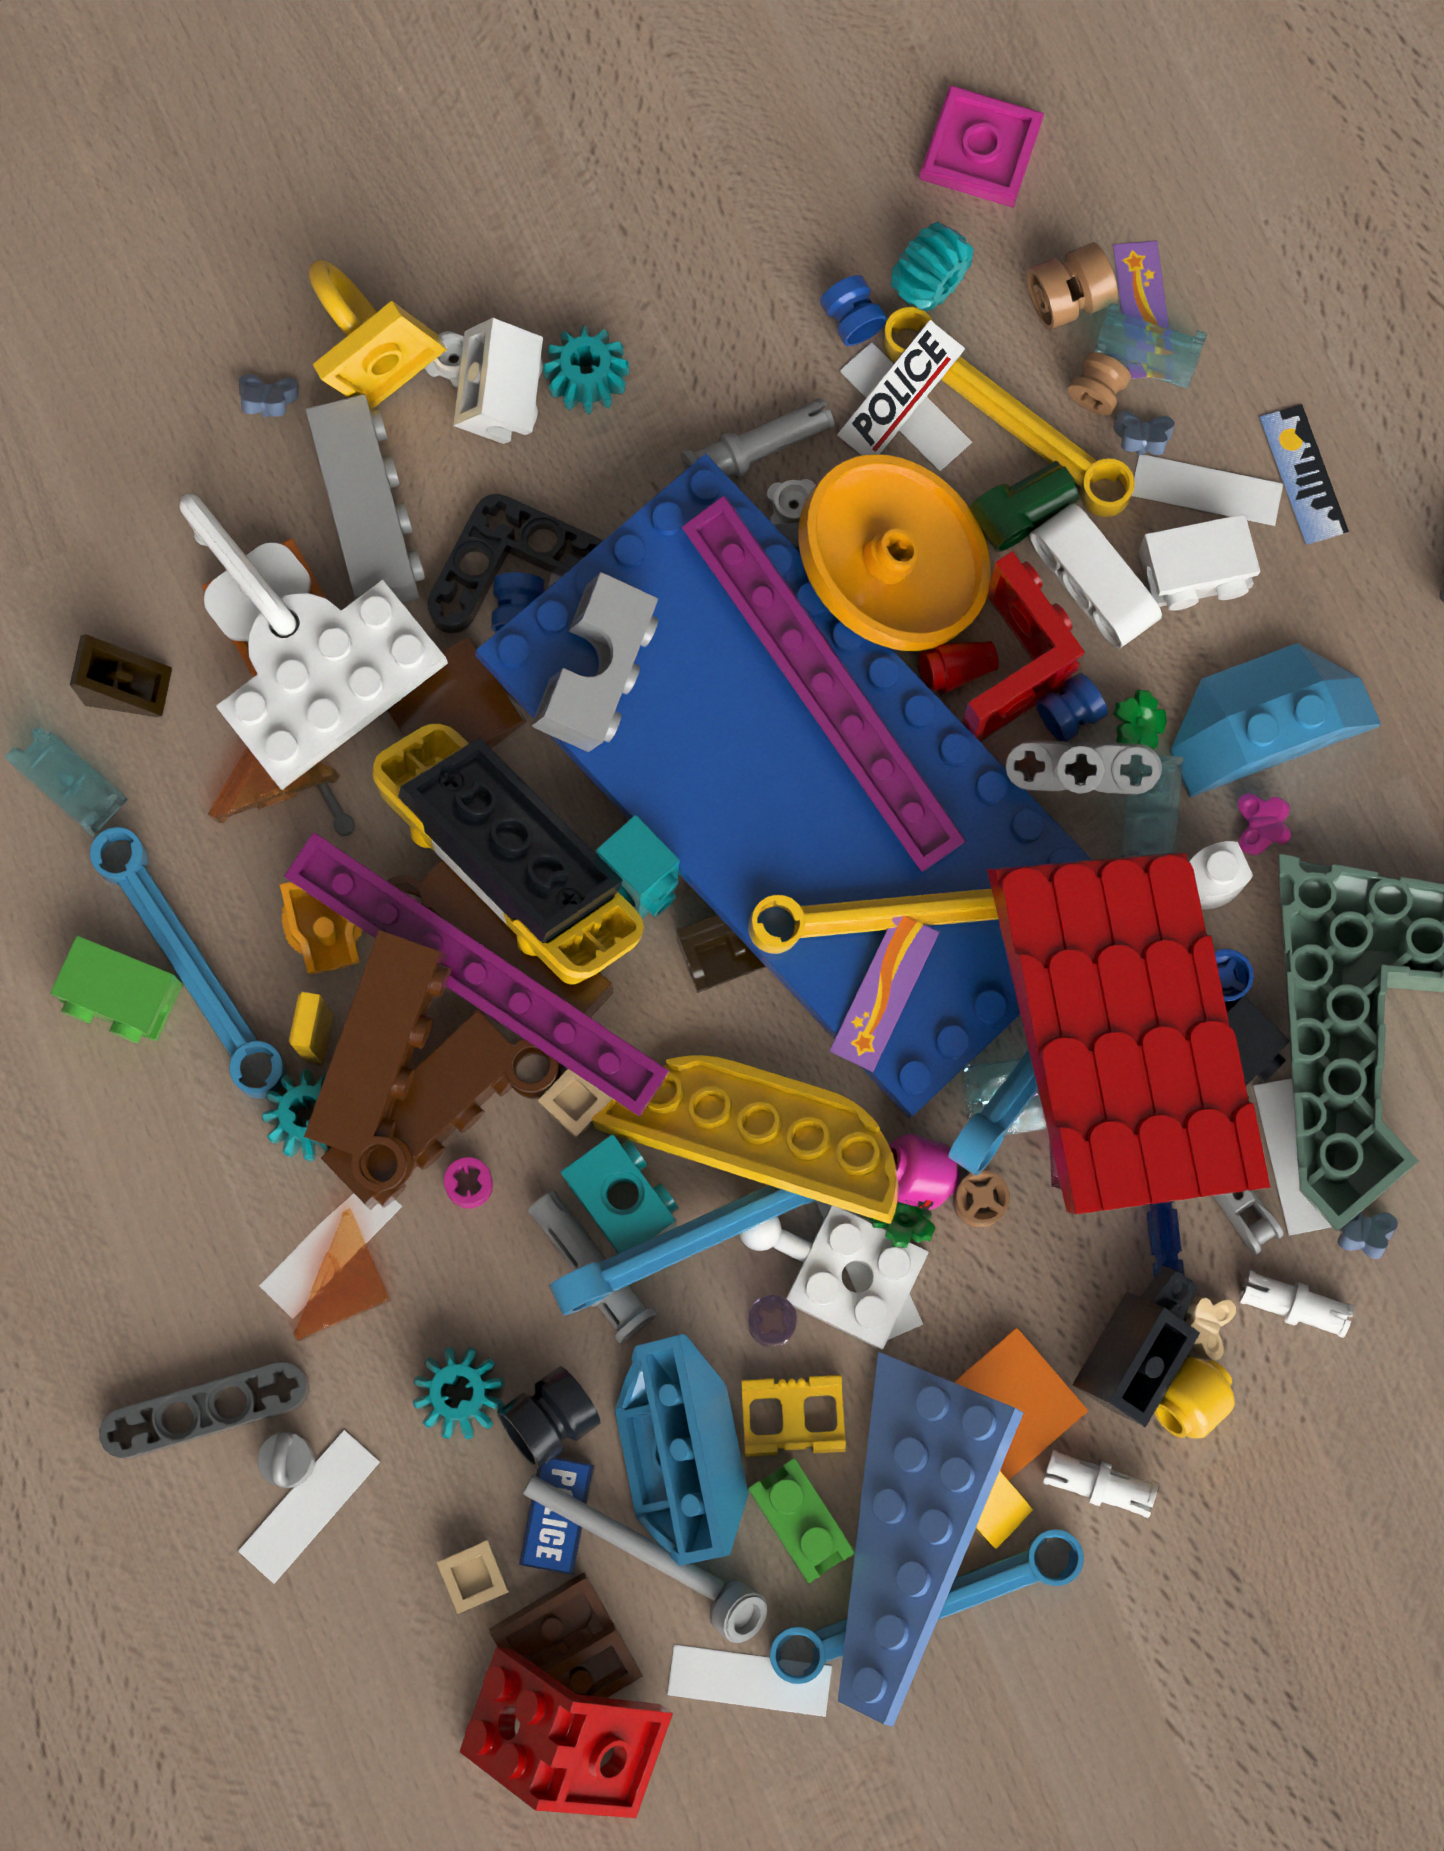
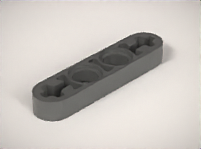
(203, 1403)

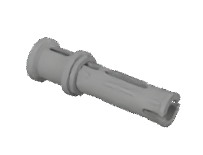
(736, 453)
(621, 1307)

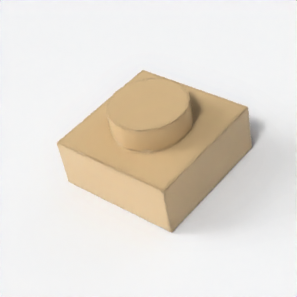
(573, 1102)
(473, 1577)

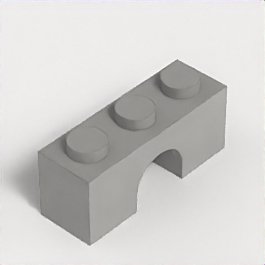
(616, 624)

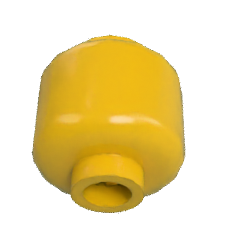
(1196, 1399)

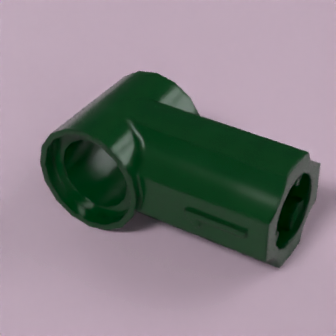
(1014, 511)

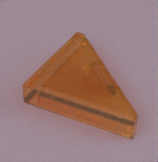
(253, 787)
(345, 1282)

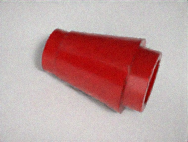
(956, 664)

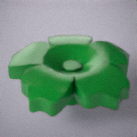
(1140, 719)
(907, 1223)

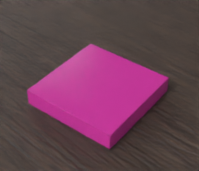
(981, 146)

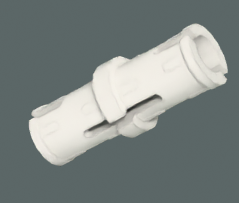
(1296, 1303)
(1100, 1483)

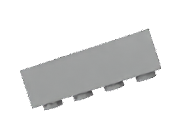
(362, 497)

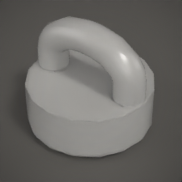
(286, 1460)
(738, 1612)

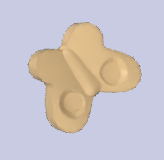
(1207, 1318)

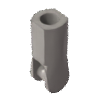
(1260, 1231)

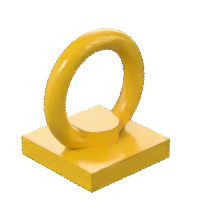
(380, 346)

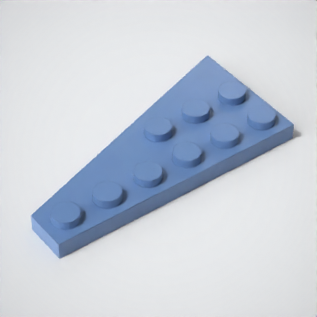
(922, 1495)

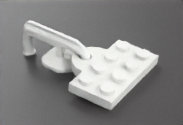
(315, 665)

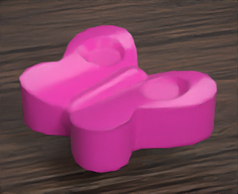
(1265, 823)

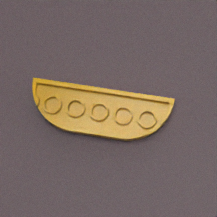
(765, 1132)

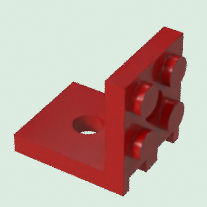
(1042, 632)
(562, 1741)

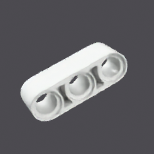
(1095, 576)

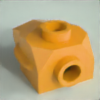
(317, 931)

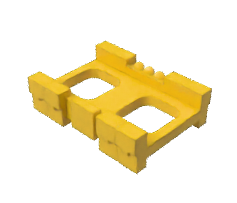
(794, 1433)

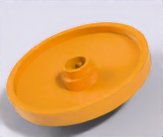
(894, 552)

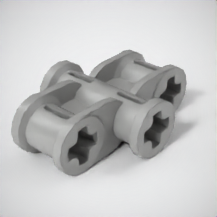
(1061, 776)

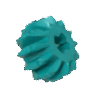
(932, 266)
(566, 365)
(289, 1125)
(466, 1409)

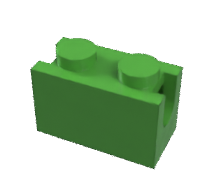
(115, 989)
(801, 1521)

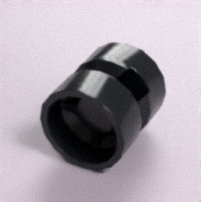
(544, 1420)

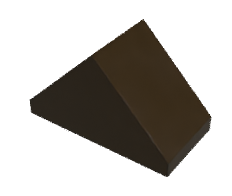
(119, 679)

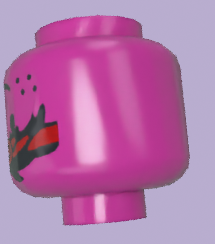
(924, 1171)

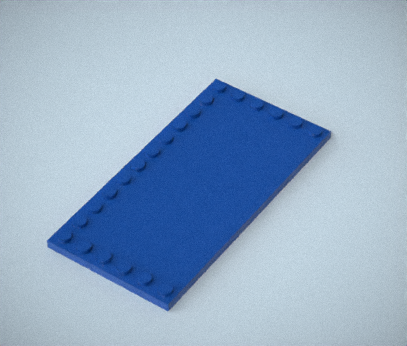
(761, 800)

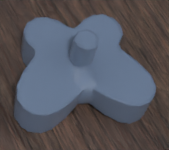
(266, 398)
(1143, 436)
(1368, 1234)

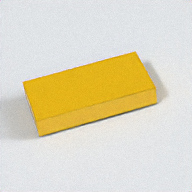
(311, 1028)

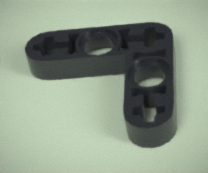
(496, 546)

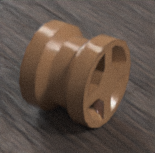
(1099, 383)
(987, 1191)

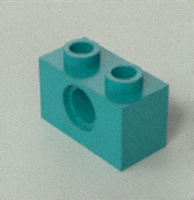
(644, 865)
(602, 1169)

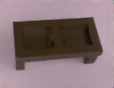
(715, 953)

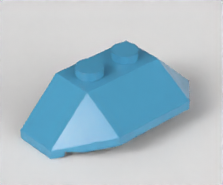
(1268, 716)
(681, 1450)

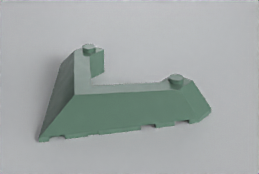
(1343, 948)

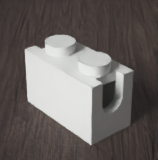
(498, 380)
(1199, 562)

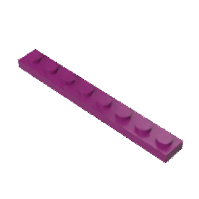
(824, 684)
(481, 975)

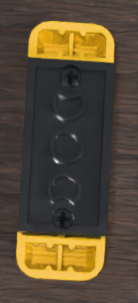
(509, 850)

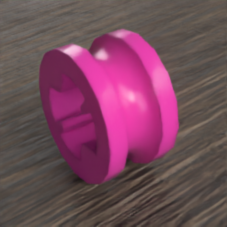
(452, 1186)

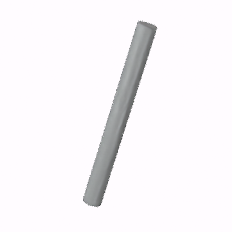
(622, 1537)

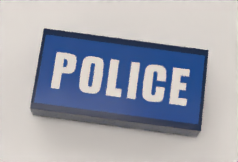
(550, 1538)

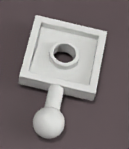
(819, 1282)

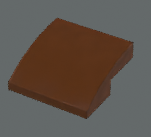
(460, 697)
(571, 1640)

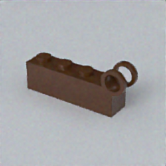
(459, 905)
(375, 1055)
(446, 1098)

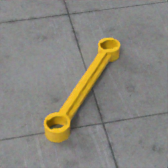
(1021, 421)
(870, 915)

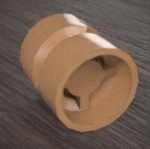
(1077, 284)

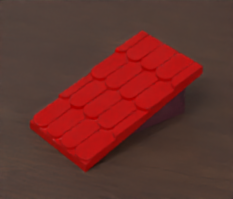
(1128, 1032)

